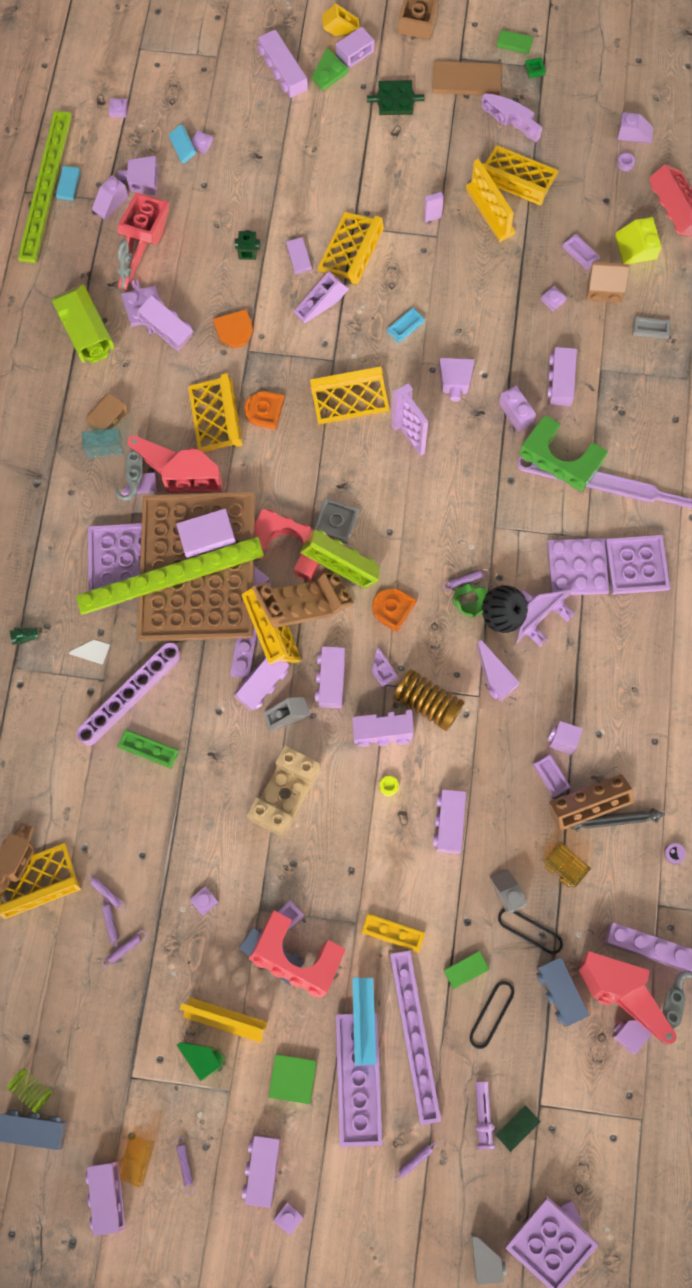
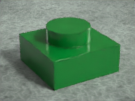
(535, 68)

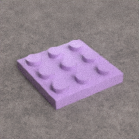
(637, 564)
(578, 566)
(551, 1245)

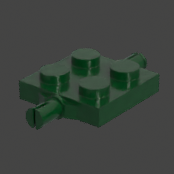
(395, 97)

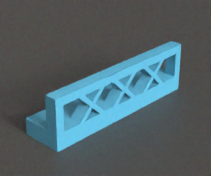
(364, 1021)

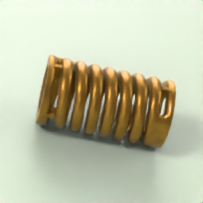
(425, 704)

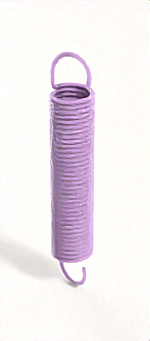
(465, 579)
(106, 892)
(110, 924)
(124, 949)
(414, 1161)
(184, 1164)

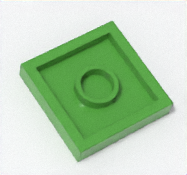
(292, 1079)

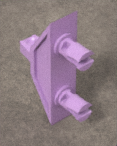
(538, 609)

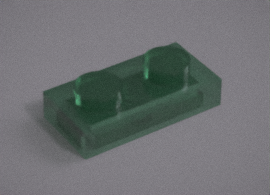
(517, 1128)

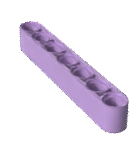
(127, 703)

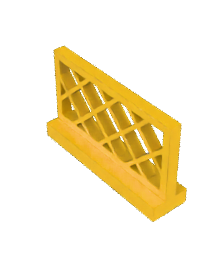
(514, 183)
(490, 202)
(363, 249)
(349, 380)
(229, 407)
(274, 643)
(43, 894)
(224, 1019)

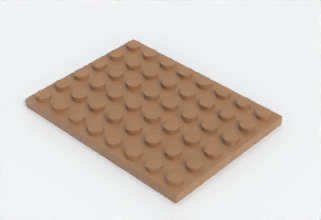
(203, 606)

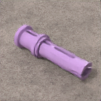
(484, 1125)

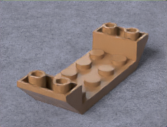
(303, 601)

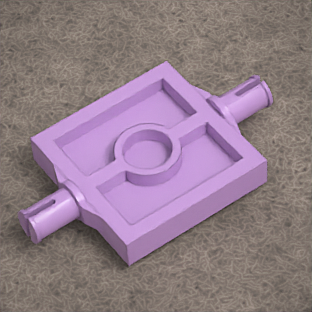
(135, 299)

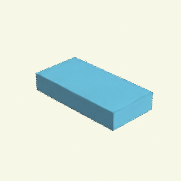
(182, 143)
(68, 183)
(405, 325)

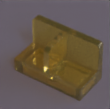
(136, 1160)

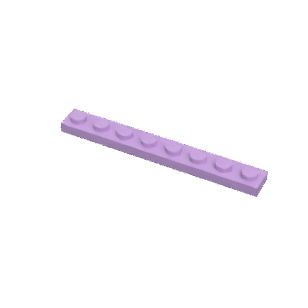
(415, 1038)

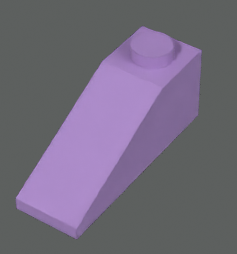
(323, 296)
(497, 676)

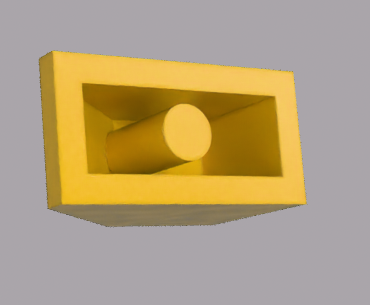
(339, 21)

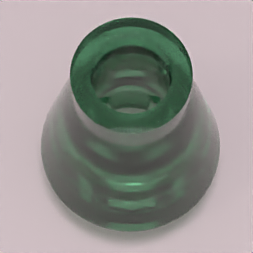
(23, 635)

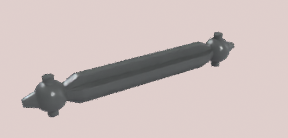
(620, 819)

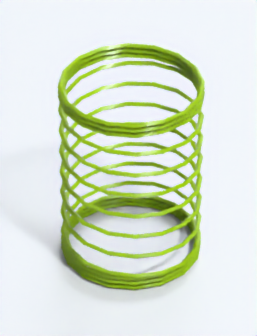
(20, 1074)

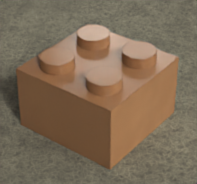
(418, 18)

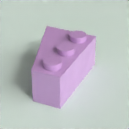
(383, 729)

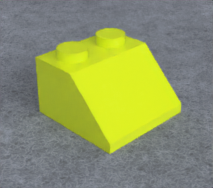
(638, 241)

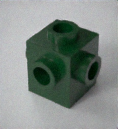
(247, 245)

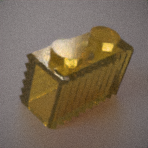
(566, 866)

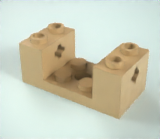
(293, 773)

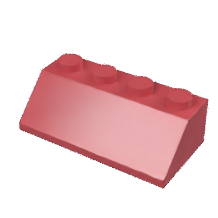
(675, 196)

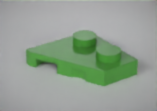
(329, 70)

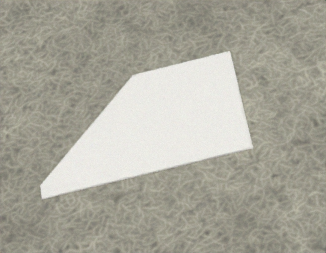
(92, 651)

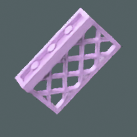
(409, 418)

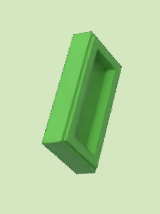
(514, 41)
(466, 970)

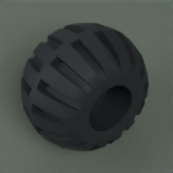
(504, 609)

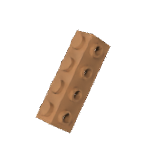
(591, 802)

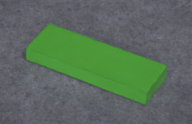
(148, 749)

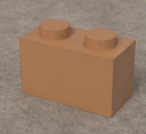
(107, 413)

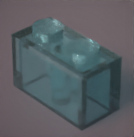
(102, 442)

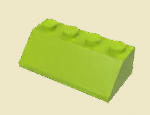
(341, 559)

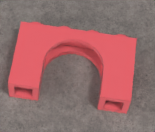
(271, 525)
(270, 955)

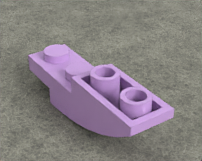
(509, 111)

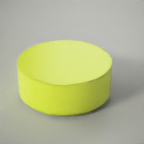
(389, 785)

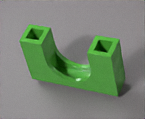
(575, 473)

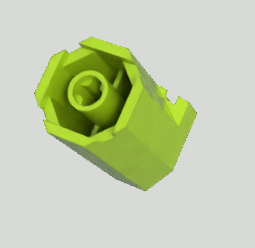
(83, 324)

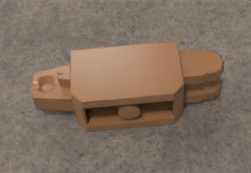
(15, 855)

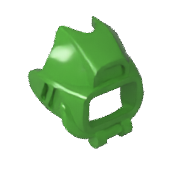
(474, 608)

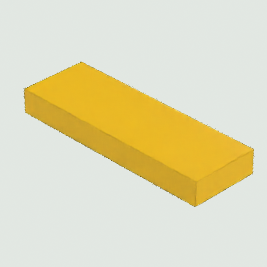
(393, 932)

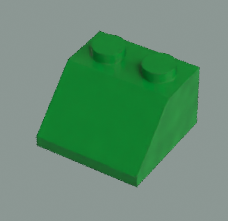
(202, 1059)

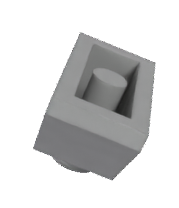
(287, 713)
(508, 892)
(487, 1263)

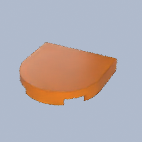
(234, 328)
(264, 409)
(392, 607)

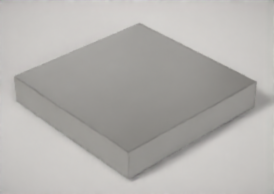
(337, 520)

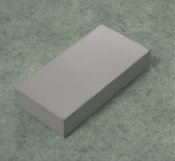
(651, 327)

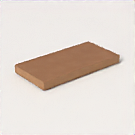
(466, 78)

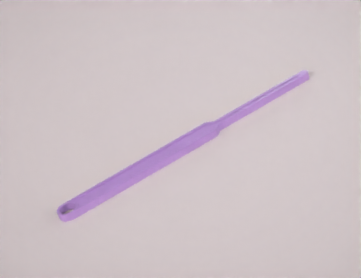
(620, 486)

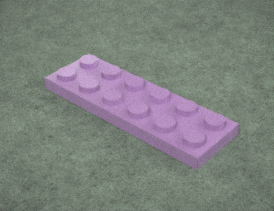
(357, 1090)

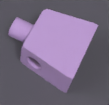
(141, 175)
(455, 376)

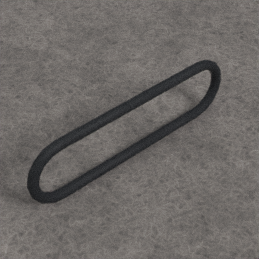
(529, 940)
(484, 1010)

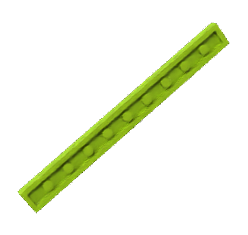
(44, 187)
(169, 575)

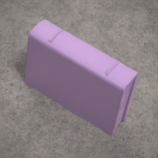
(206, 533)

